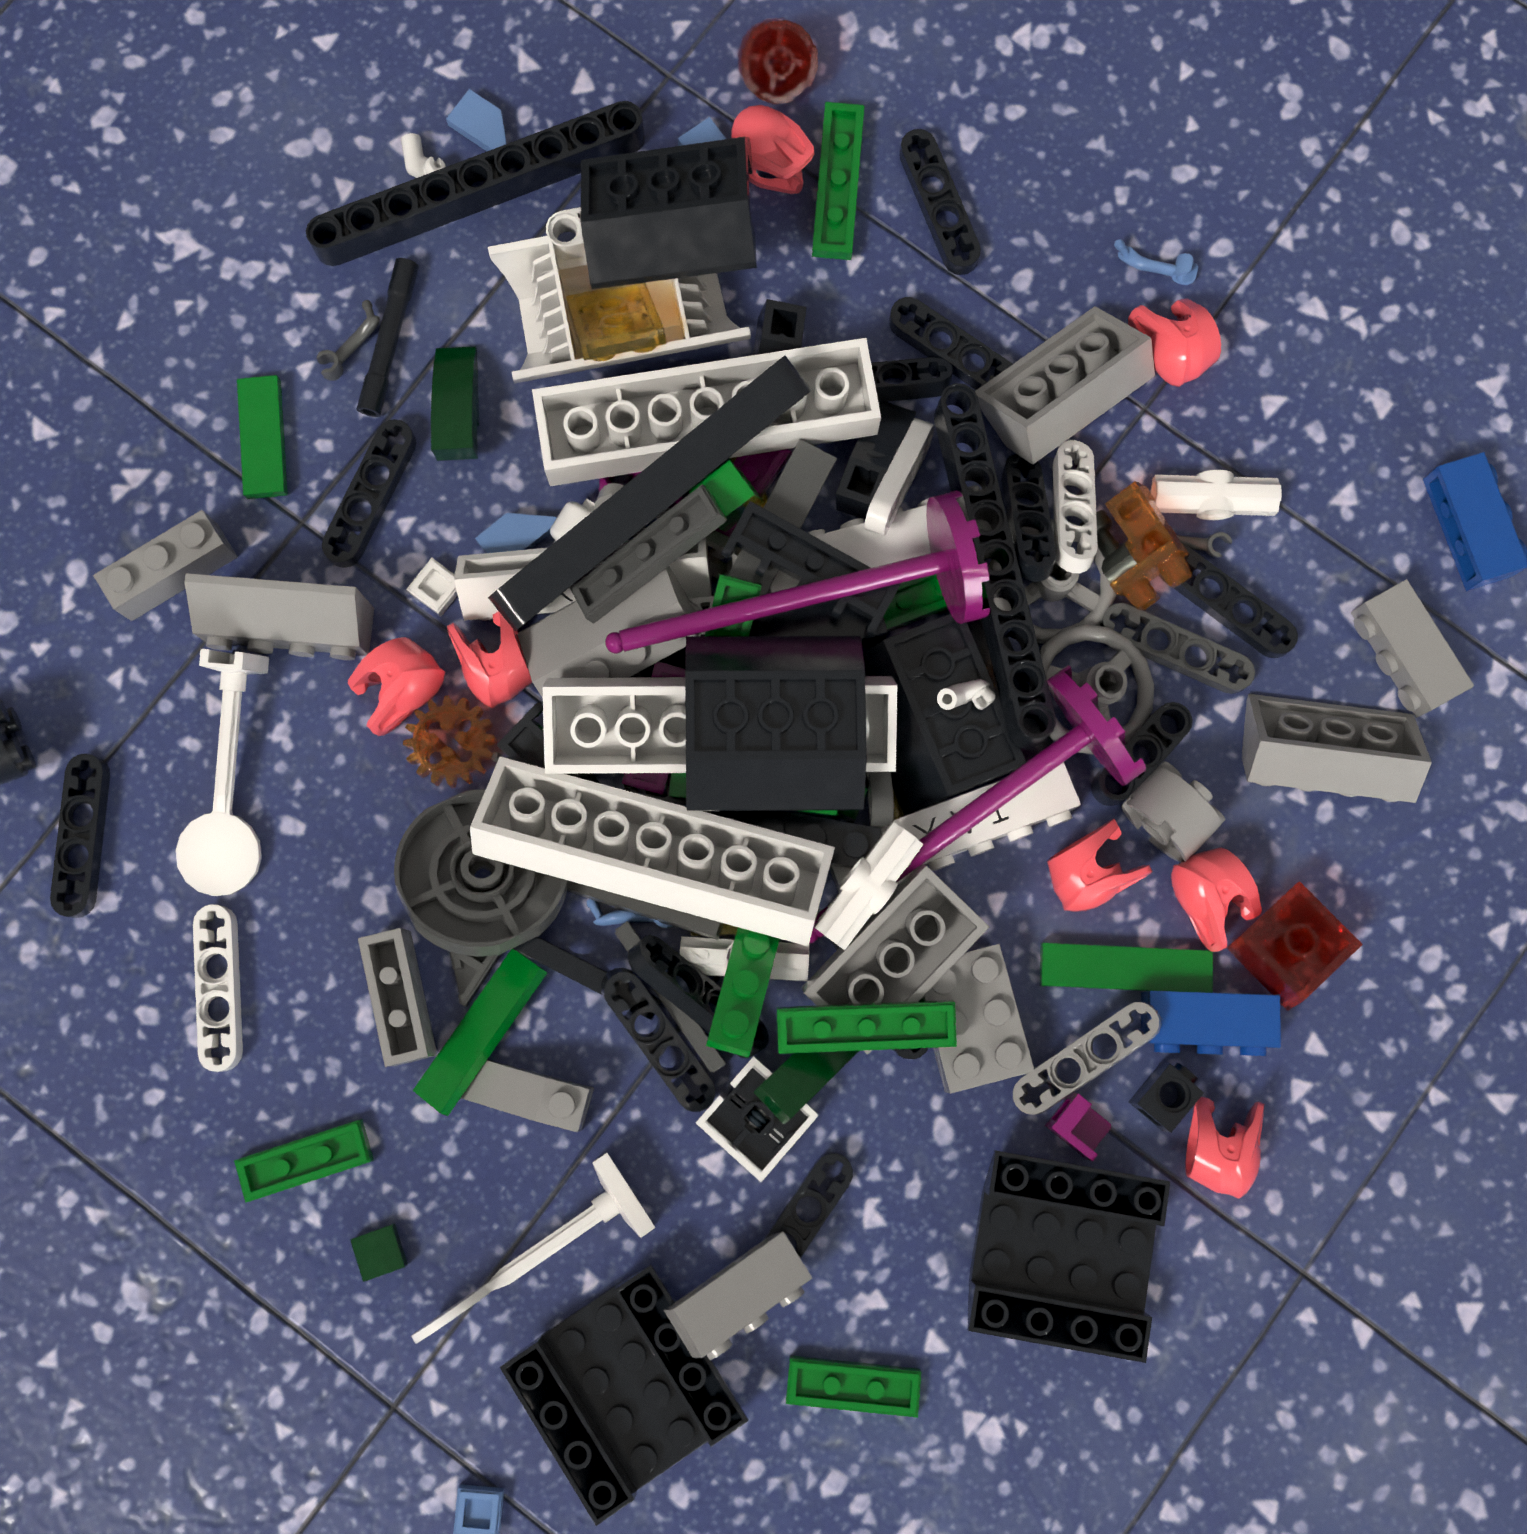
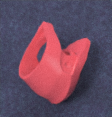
(776, 148)
(1183, 346)
(494, 675)
(407, 678)
(1081, 881)
(1207, 886)
(1223, 1162)

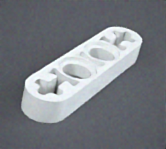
(899, 477)
(1069, 504)
(209, 988)

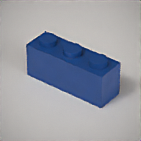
(1476, 521)
(1214, 1021)

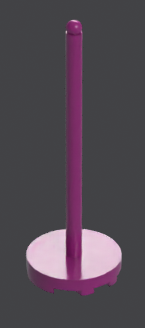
(951, 559)
(1089, 729)

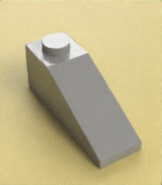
(531, 1095)

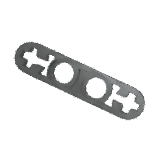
(1178, 641)

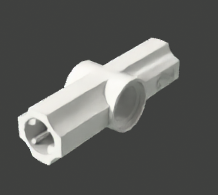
(1216, 495)
(868, 885)
(712, 957)

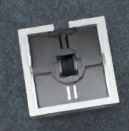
(763, 1139)

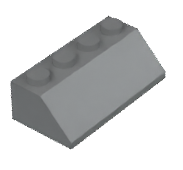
(1066, 383)
(279, 616)
(576, 648)
(1333, 749)
(901, 947)

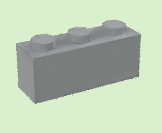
(159, 566)
(1411, 649)
(397, 997)
(739, 1297)

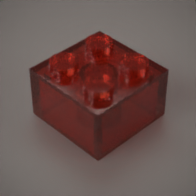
(1294, 946)

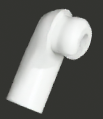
(415, 161)
(964, 692)

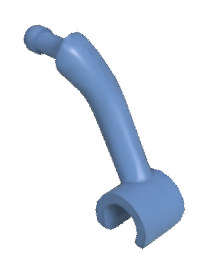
(1183, 272)
(618, 916)

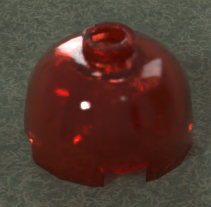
(777, 60)

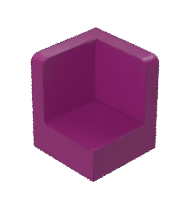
(1079, 1125)

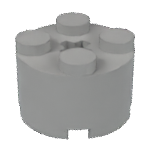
(1173, 812)

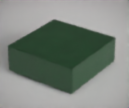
(379, 1252)

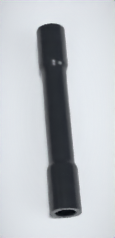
(376, 380)

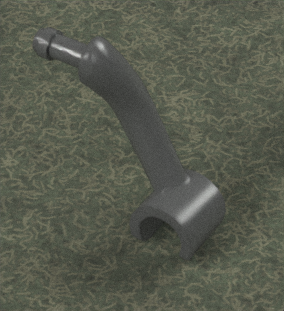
(351, 344)
(1205, 543)

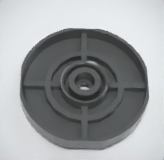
(453, 906)

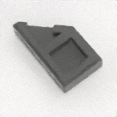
(470, 974)

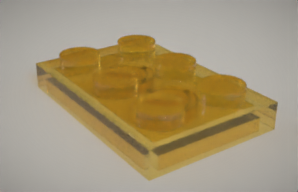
(615, 321)

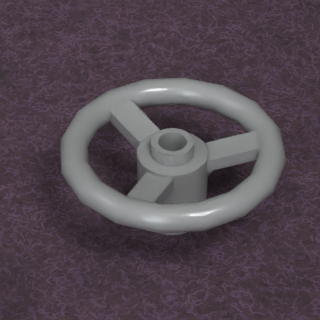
(1064, 586)
(1105, 677)

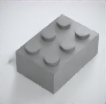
(987, 1023)

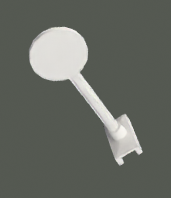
(220, 849)
(615, 1200)

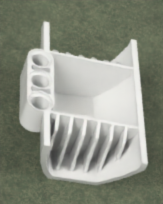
(549, 270)

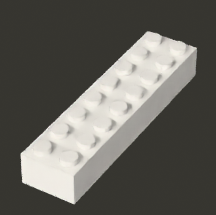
(635, 418)
(642, 725)
(652, 850)

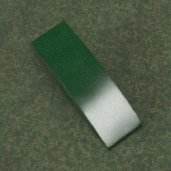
(455, 404)
(800, 1081)

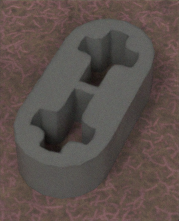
(880, 798)

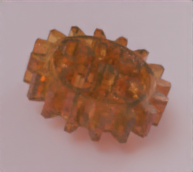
(426, 743)

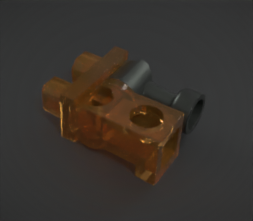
(1147, 553)

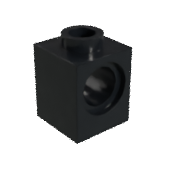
(1148, 1101)

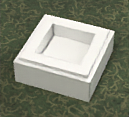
(434, 587)

